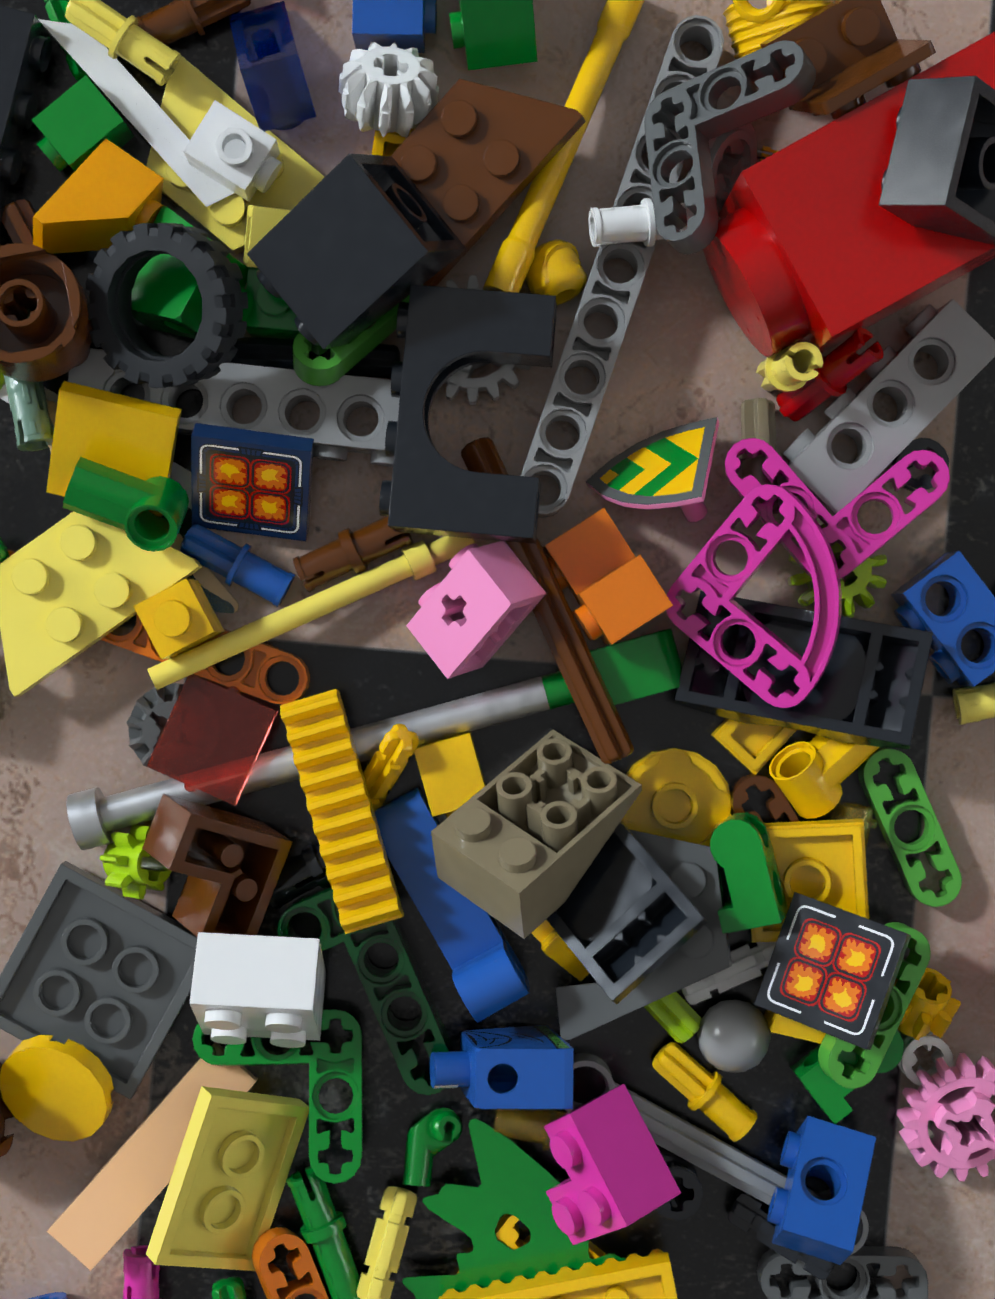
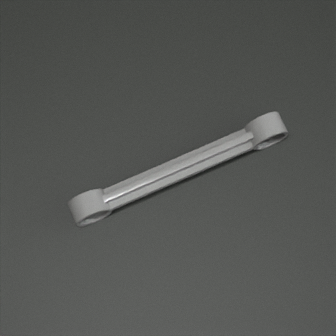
(707, 1150)

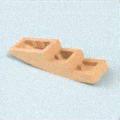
(140, 1166)

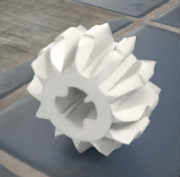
(388, 88)

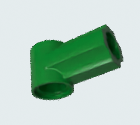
(126, 503)

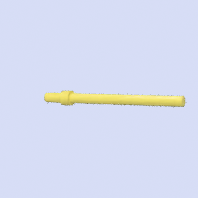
(416, 561)

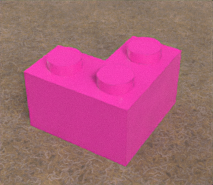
(610, 1167)

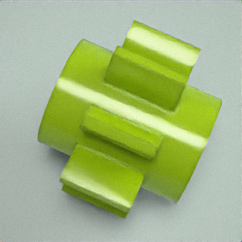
(131, 866)

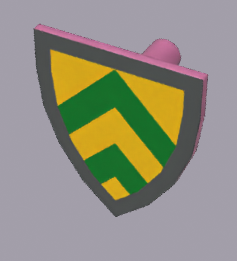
(662, 471)

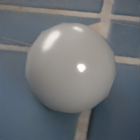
(733, 1036)

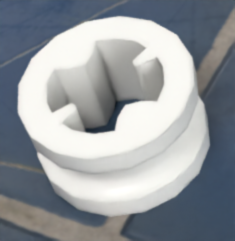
(909, 1058)

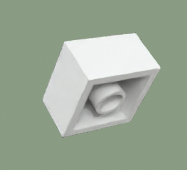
(258, 988)

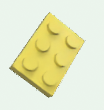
(227, 1179)

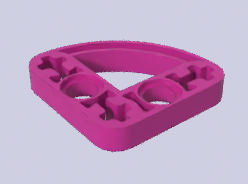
(723, 588)

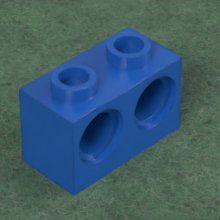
(969, 608)

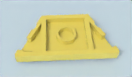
(186, 102)
(73, 592)

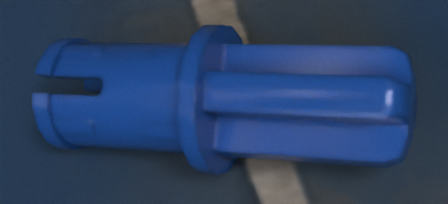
(237, 564)

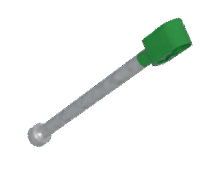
(628, 669)

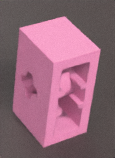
(474, 607)

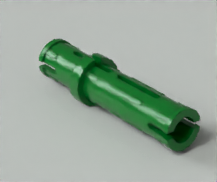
(324, 1230)

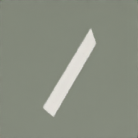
(136, 107)

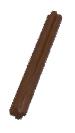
(562, 631)

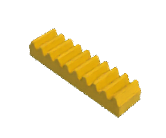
(341, 811)
(628, 1279)

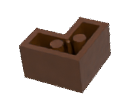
(227, 860)

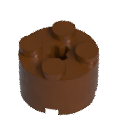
(57, 331)

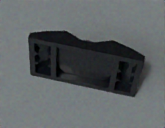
(862, 698)
(625, 916)

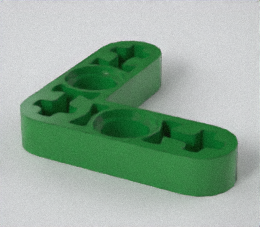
(322, 1068)

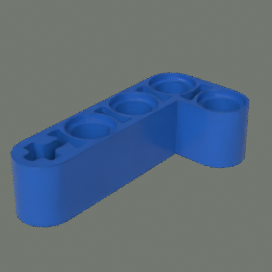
(470, 938)

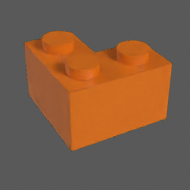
(606, 579)

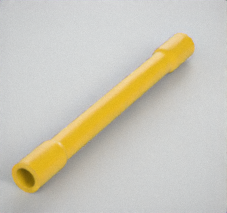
(519, 247)

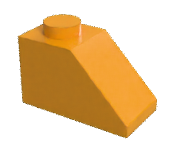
(98, 201)

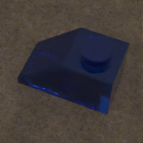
(272, 67)

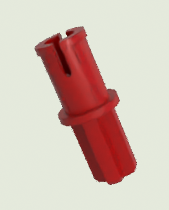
(837, 371)

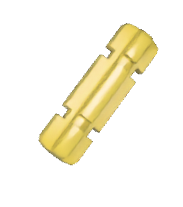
(387, 1243)

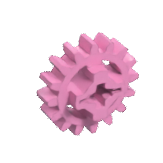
(961, 1116)

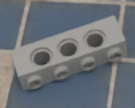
(960, 353)

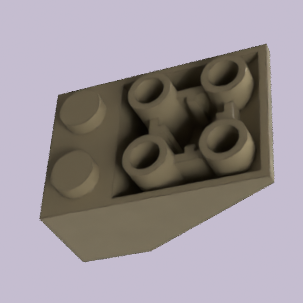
(532, 832)

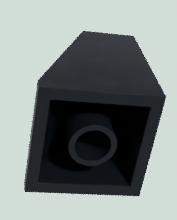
(353, 249)

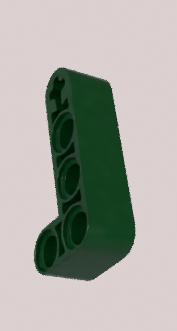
(382, 984)

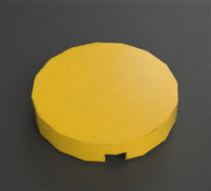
(666, 808)
(56, 1088)

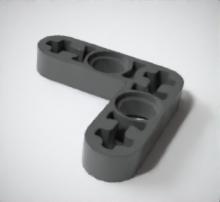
(701, 121)
(883, 1260)

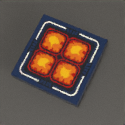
(251, 481)

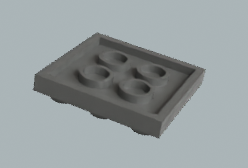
(98, 975)

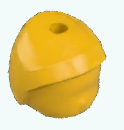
(556, 271)

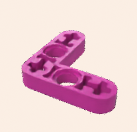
(844, 525)

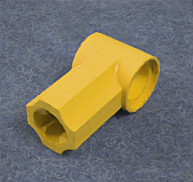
(813, 772)

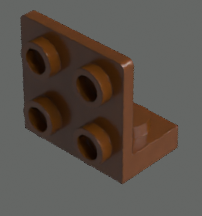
(851, 54)

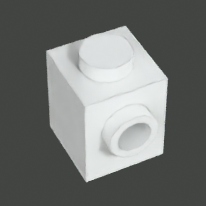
(234, 152)

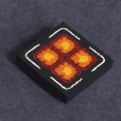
(832, 970)

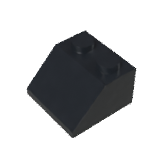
(944, 158)

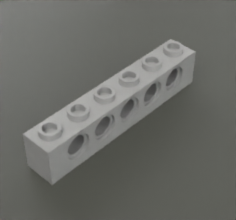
(279, 393)

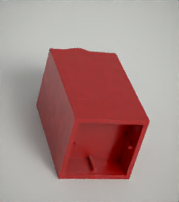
(811, 248)

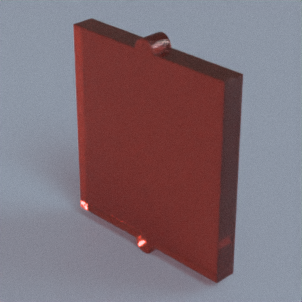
(212, 739)

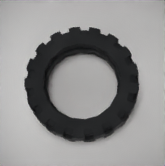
(112, 297)

